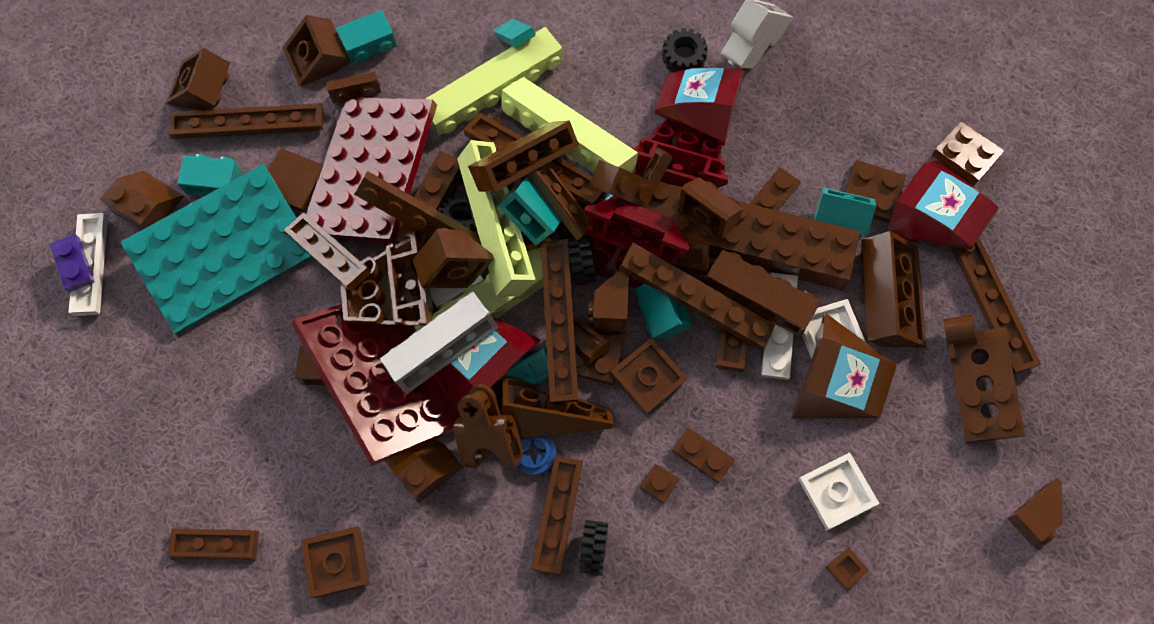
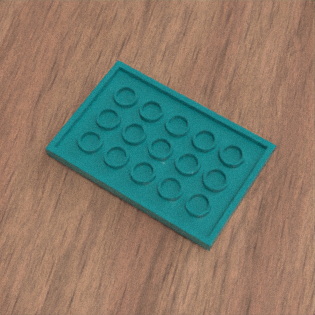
(216, 249)

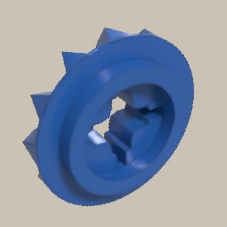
(543, 460)

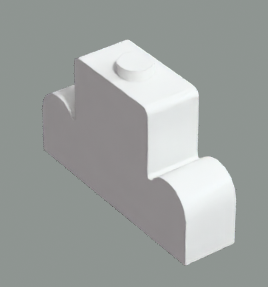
(754, 29)

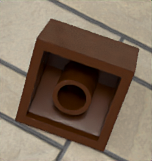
(314, 50)
(199, 81)
(141, 199)
(709, 208)
(450, 260)
(610, 306)

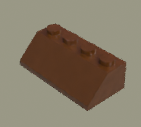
(892, 292)

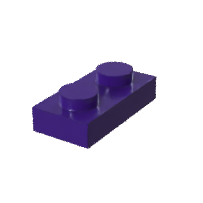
(72, 263)

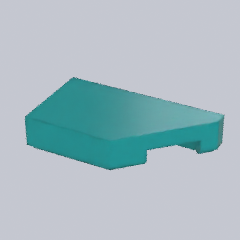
(532, 367)

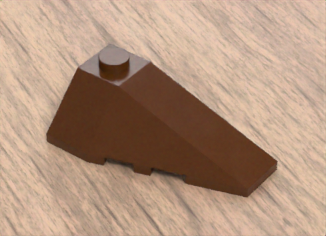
(538, 417)
(424, 468)

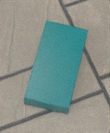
(514, 32)

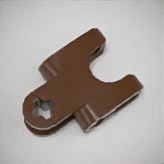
(484, 428)

